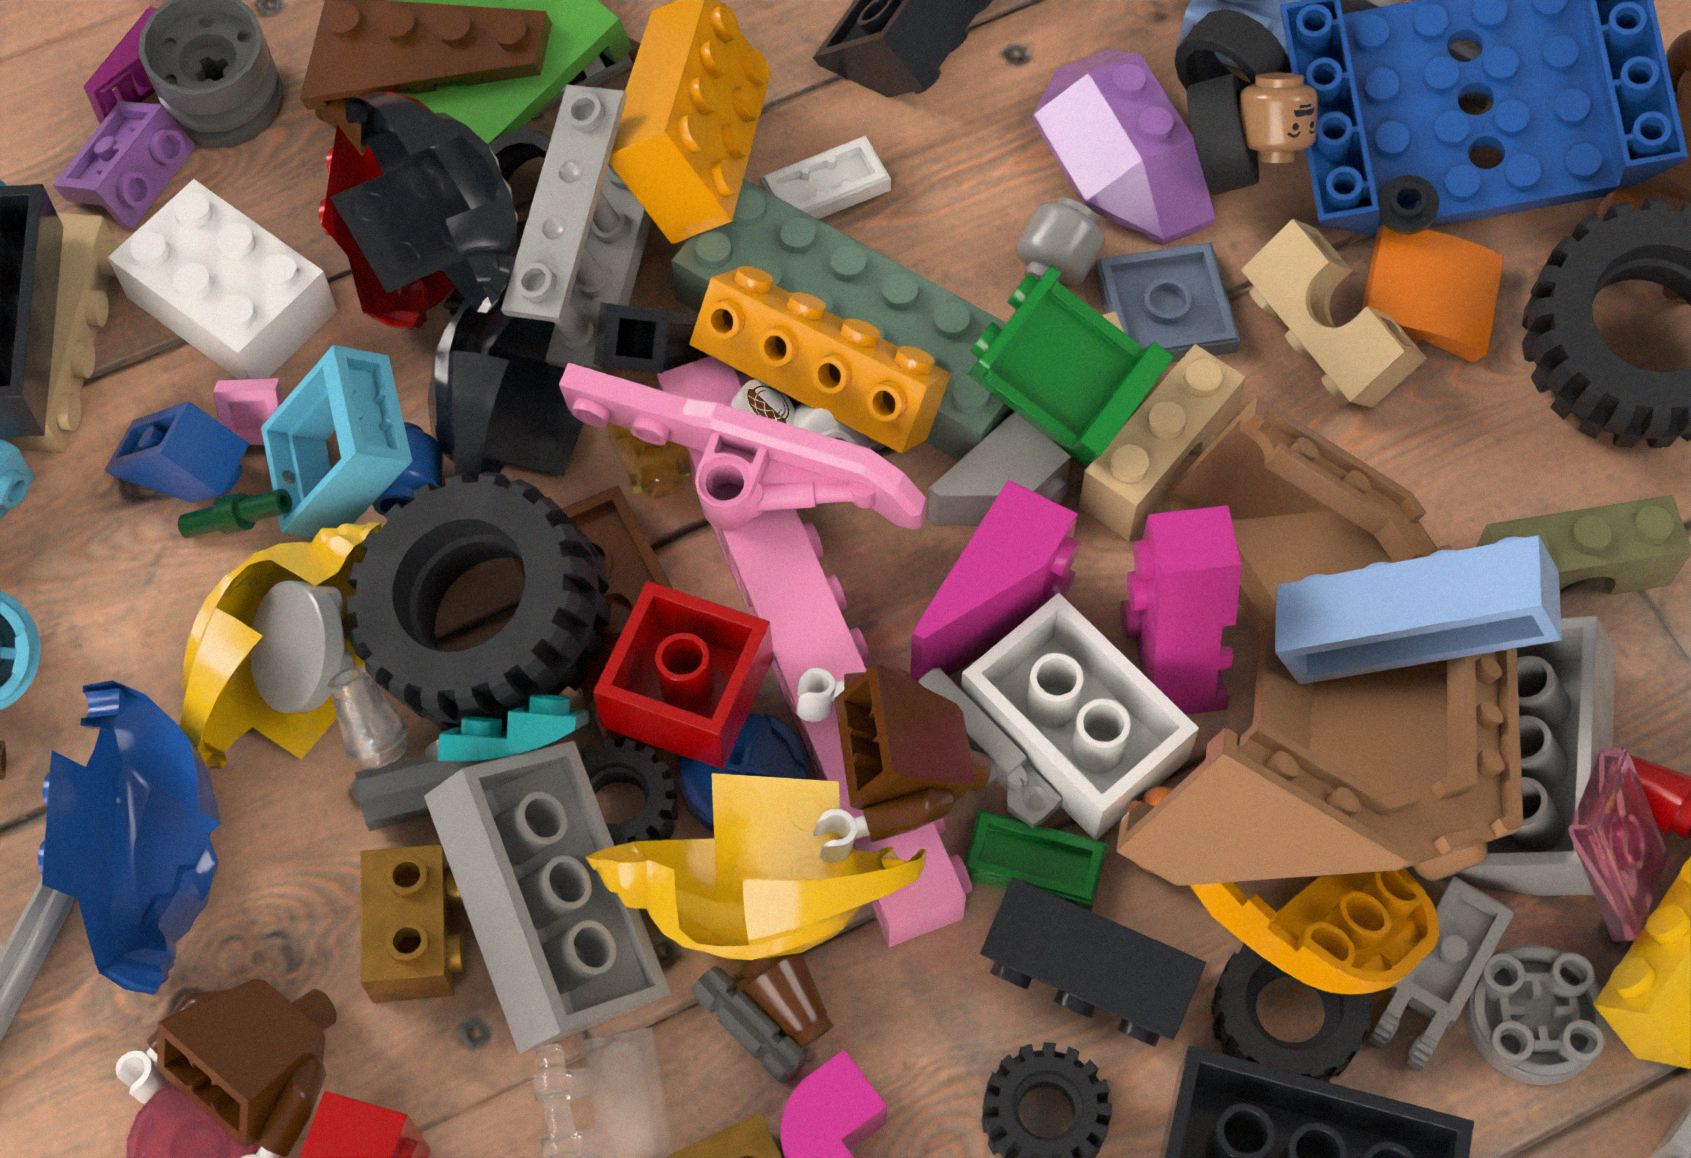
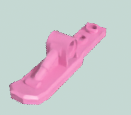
(767, 458)

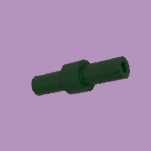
(235, 513)

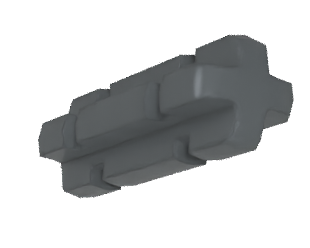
(749, 1024)

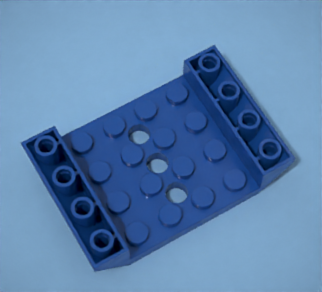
(1570, 84)

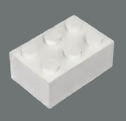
(223, 283)
(1080, 714)

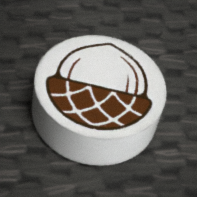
(764, 401)

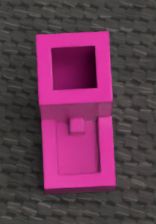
(831, 1112)

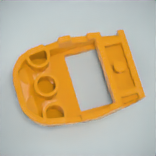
(1338, 932)

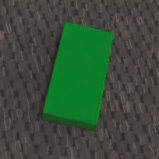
(1038, 855)

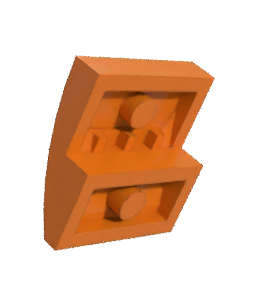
(1436, 288)

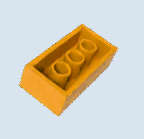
(690, 117)

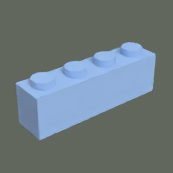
(1419, 610)

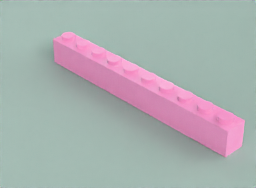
(783, 583)

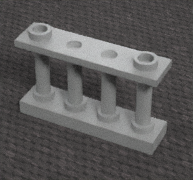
(580, 230)

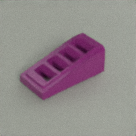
(121, 69)

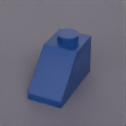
(180, 454)

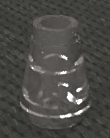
(367, 720)

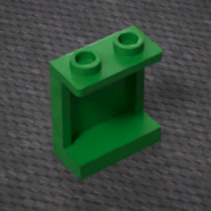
(1065, 367)

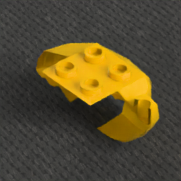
(217, 669)
(761, 876)

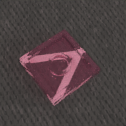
(1618, 843)

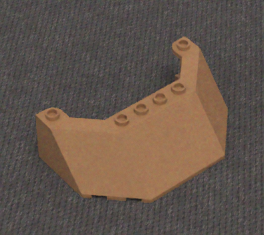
(1341, 767)

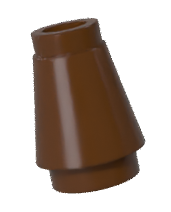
(788, 996)

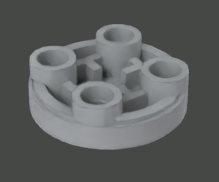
(298, 645)
(1537, 1014)

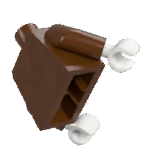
(899, 750)
(241, 1060)

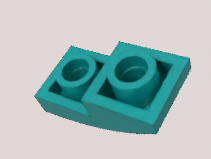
(528, 728)

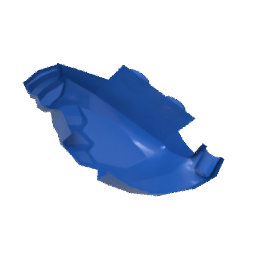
(138, 863)

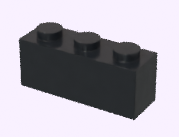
(1091, 962)

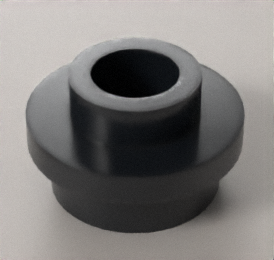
(1405, 220)

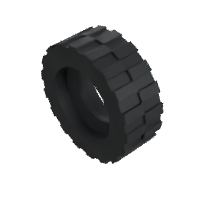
(1245, 1038)

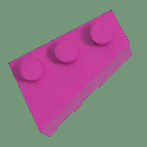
(1181, 601)

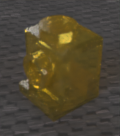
(647, 465)

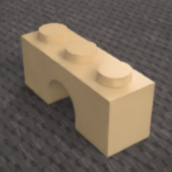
(1296, 280)
(1142, 458)

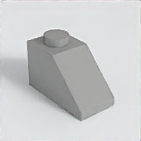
(1009, 452)

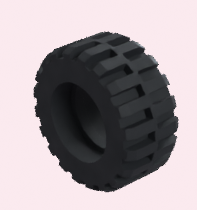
(1565, 340)
(426, 551)

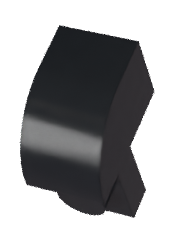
(644, 338)

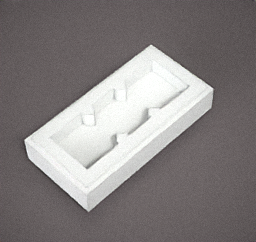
(831, 179)

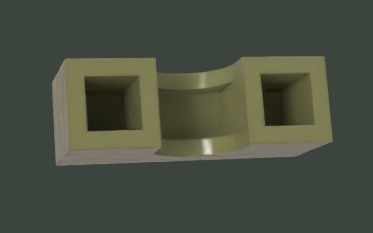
(1625, 543)

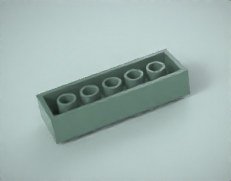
(857, 285)

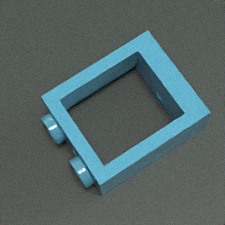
(359, 400)

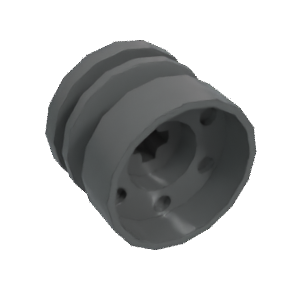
(212, 69)

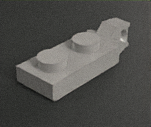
(1028, 793)

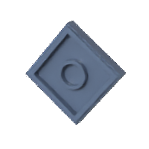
(1170, 299)

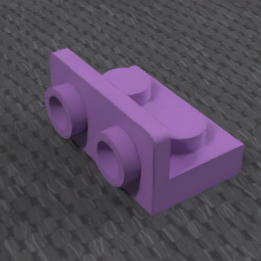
(127, 161)

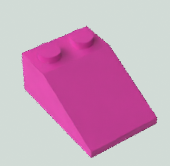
(1000, 579)

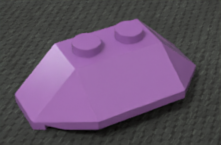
(1125, 146)

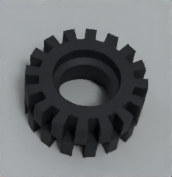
(1051, 1070)

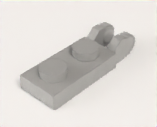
(1442, 983)

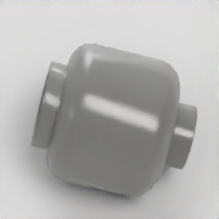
(1061, 236)

